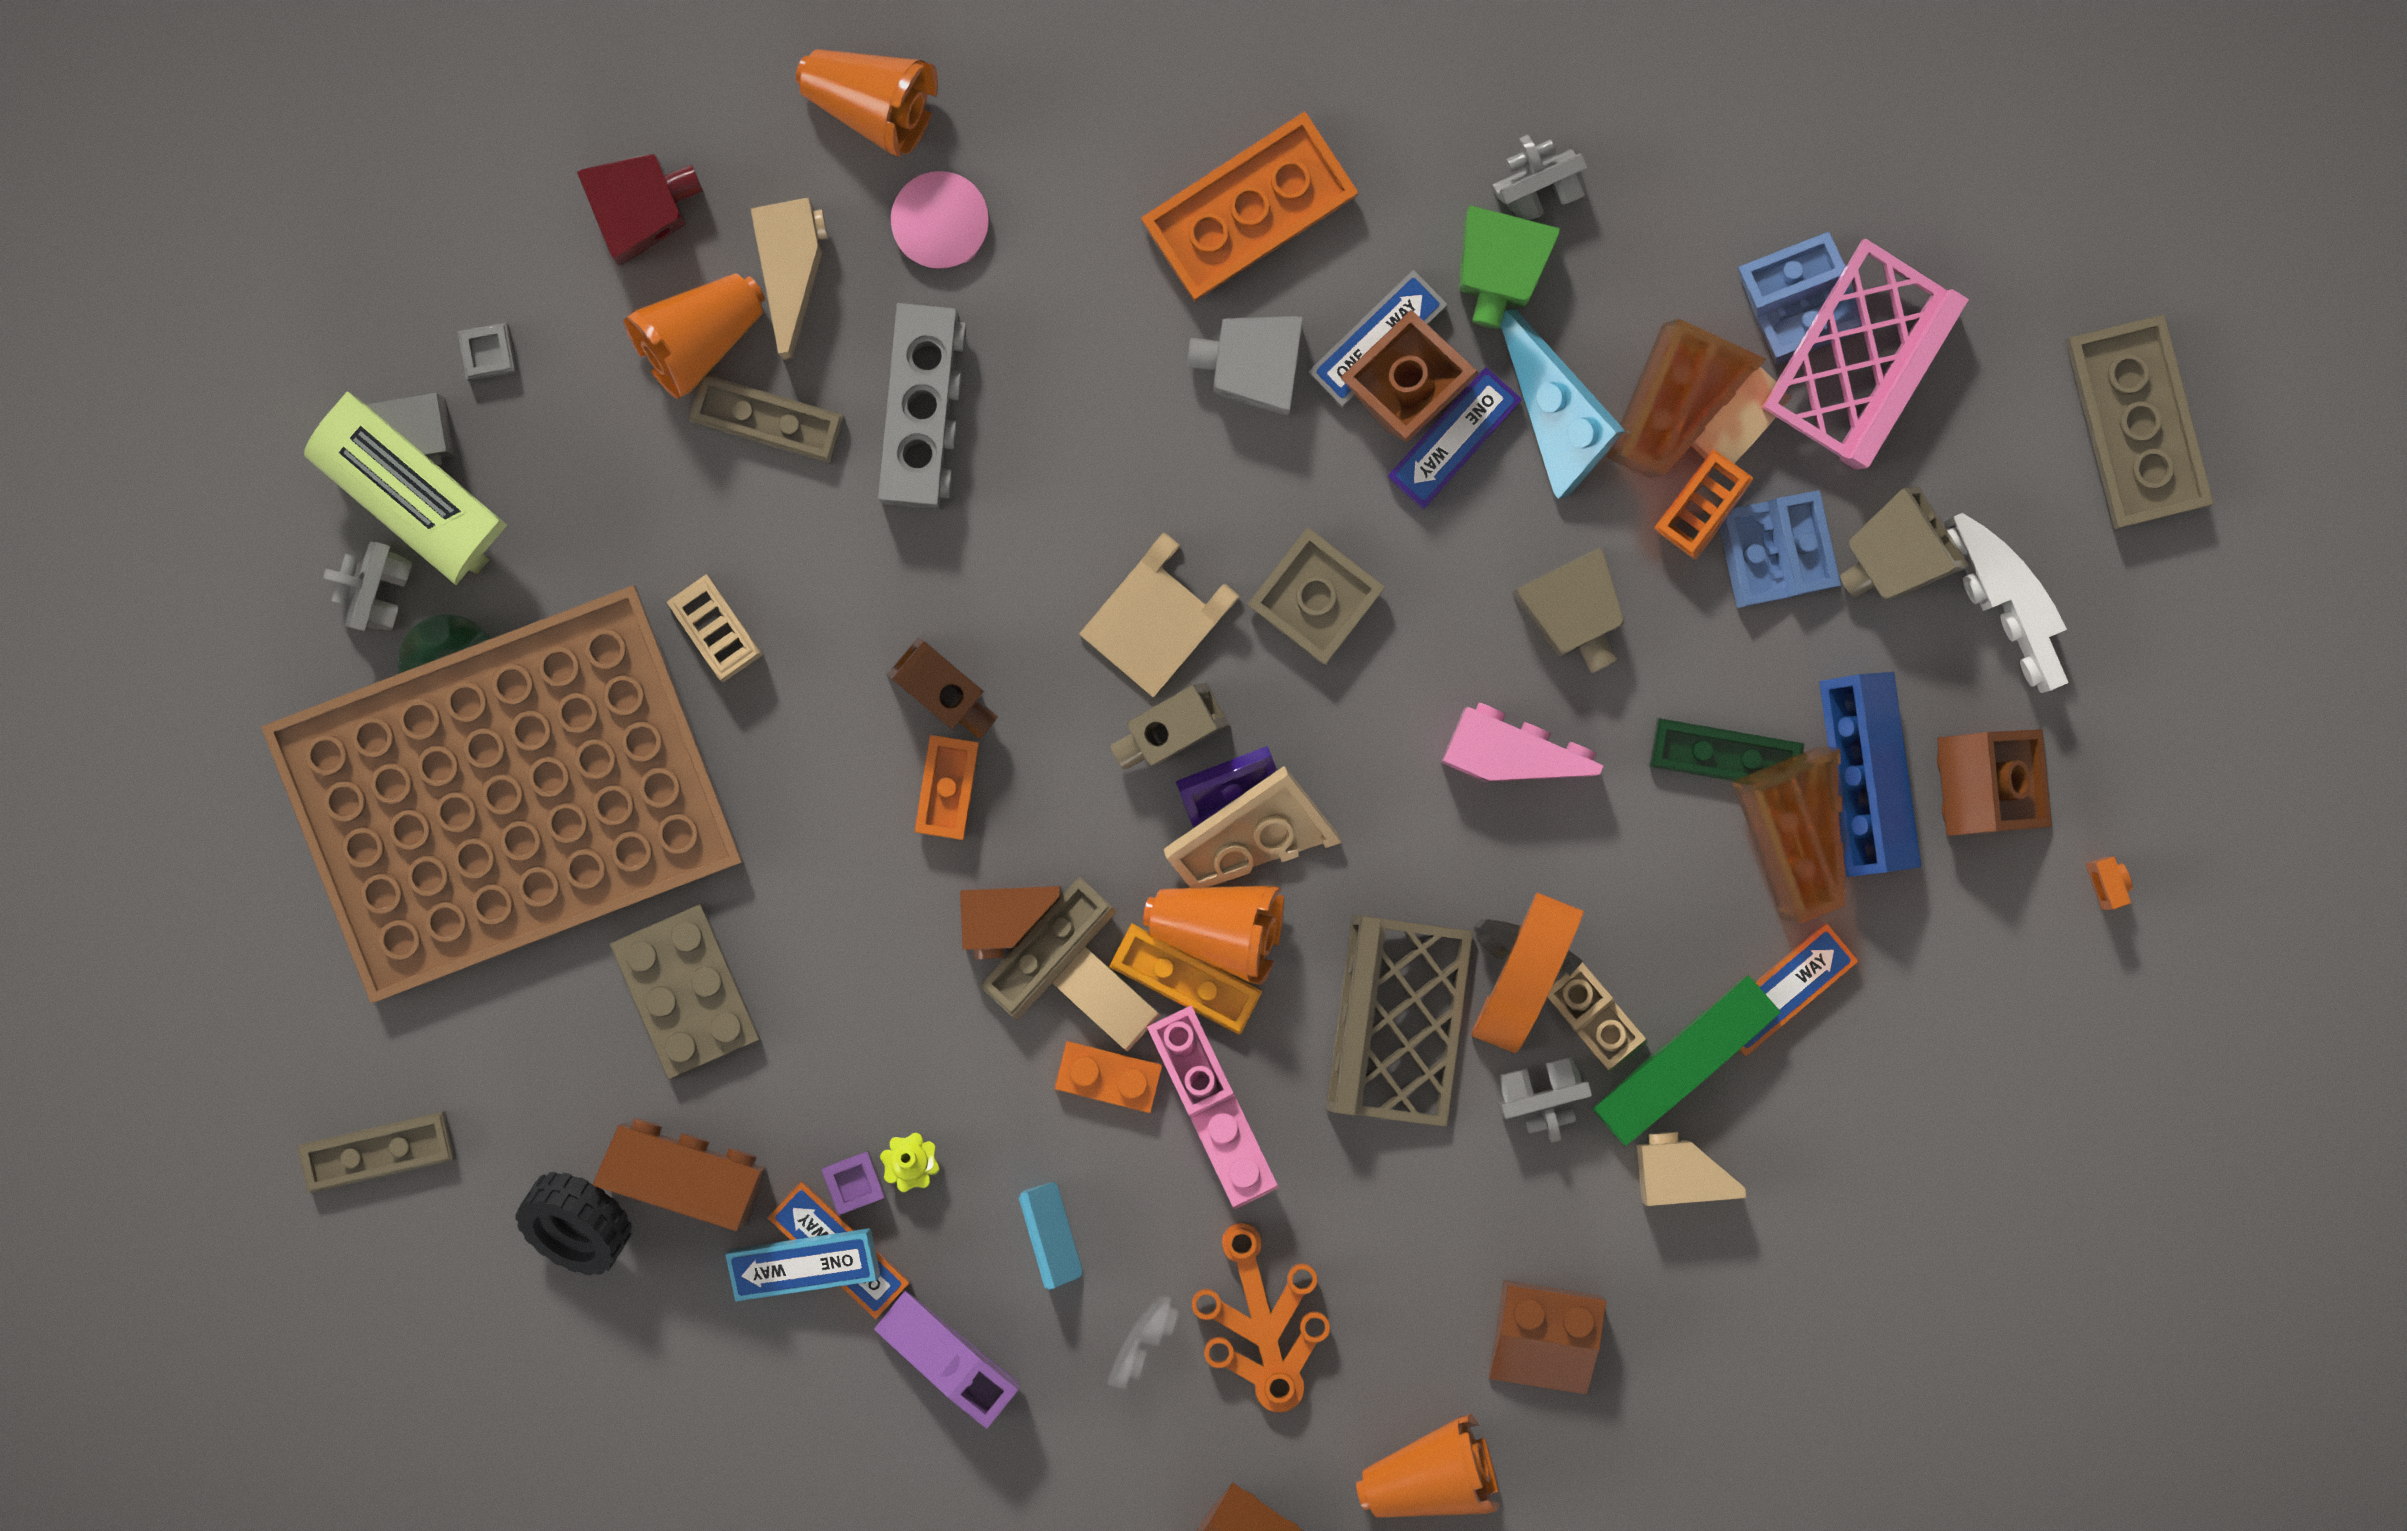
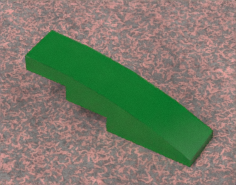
(1686, 1060)

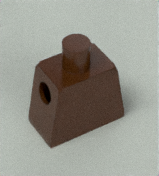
(924, 675)

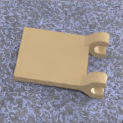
(1154, 620)

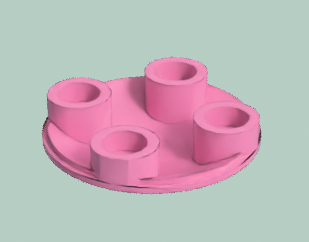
(939, 220)

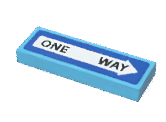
(803, 1264)

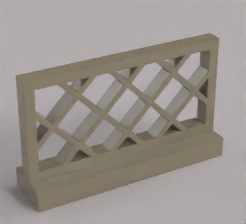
(1357, 1017)

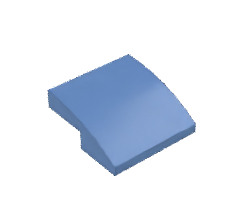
(1791, 289)
(1779, 549)

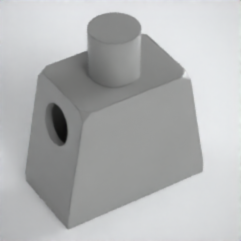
(1252, 360)

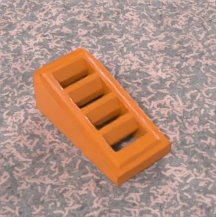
(1677, 510)

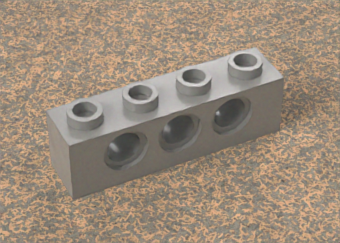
(914, 329)

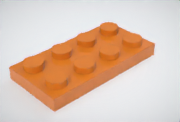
(1249, 206)

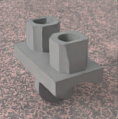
(1559, 171)
(376, 566)
(1565, 1088)

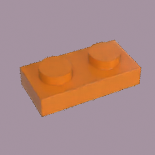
(947, 787)
(1108, 1076)

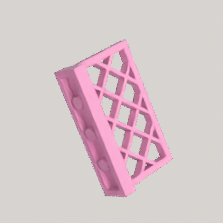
(1900, 377)

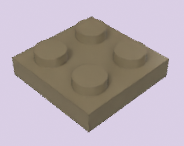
(1316, 596)

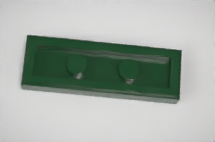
(1716, 751)

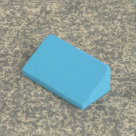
(1050, 1235)

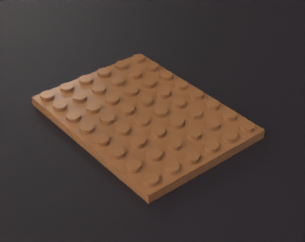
(502, 793)

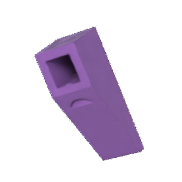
(947, 1359)

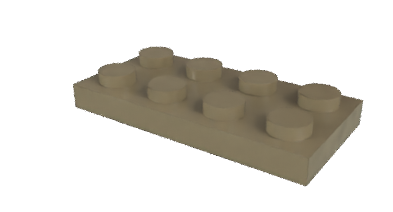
(2139, 421)

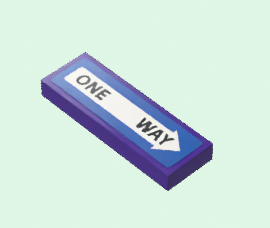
(1454, 438)

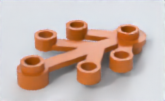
(1263, 1327)

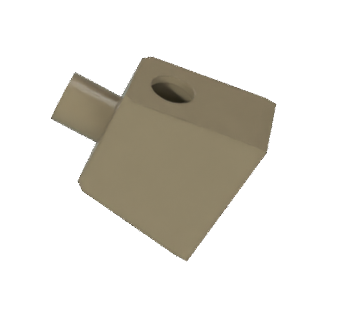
(1902, 549)
(1575, 608)
(1188, 718)

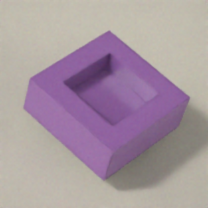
(853, 1182)

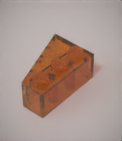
(1678, 395)
(1797, 832)

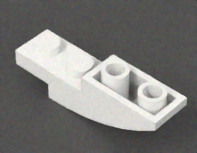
(2002, 577)

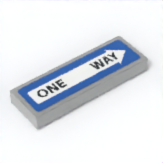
(1408, 295)

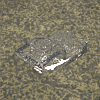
(1152, 1323)

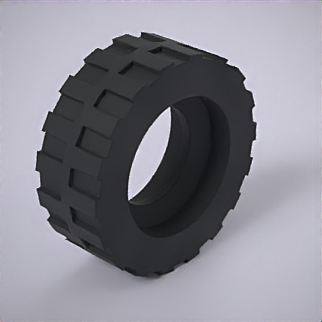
(573, 1223)

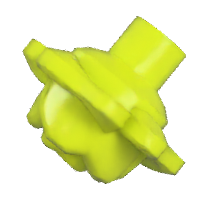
(909, 1162)

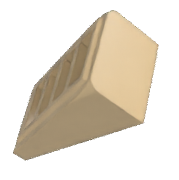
(735, 662)

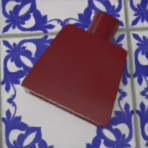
(637, 202)

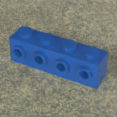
(1873, 773)

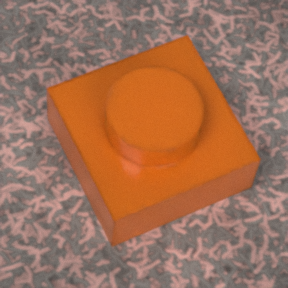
(2110, 882)

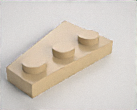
(1256, 828)

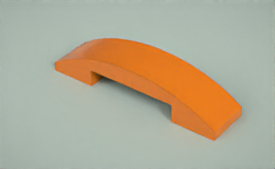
(1528, 973)

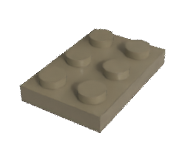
(685, 991)

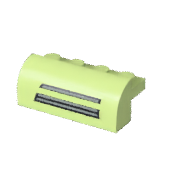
(403, 488)

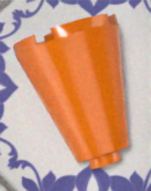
(872, 94)
(694, 330)
(1220, 925)
(1433, 1476)

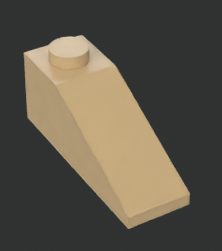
(790, 257)

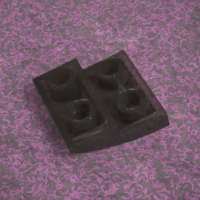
(1500, 937)

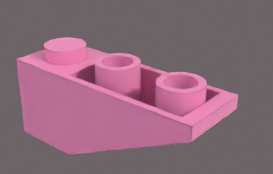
(1500, 752)

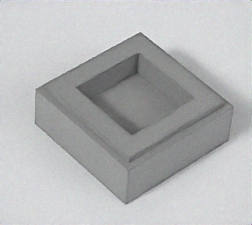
(487, 352)

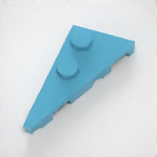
(1565, 415)

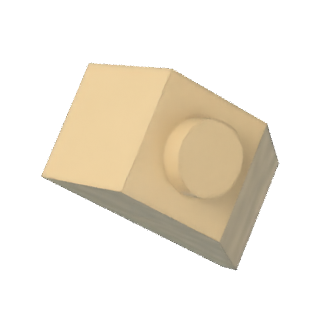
(1681, 1173)

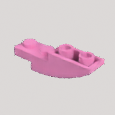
(1213, 1107)

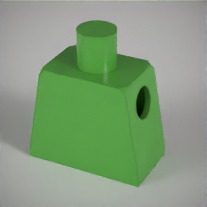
(1501, 261)

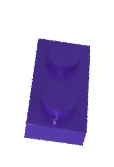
(1221, 784)

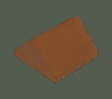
(1408, 377)

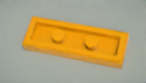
(1186, 979)

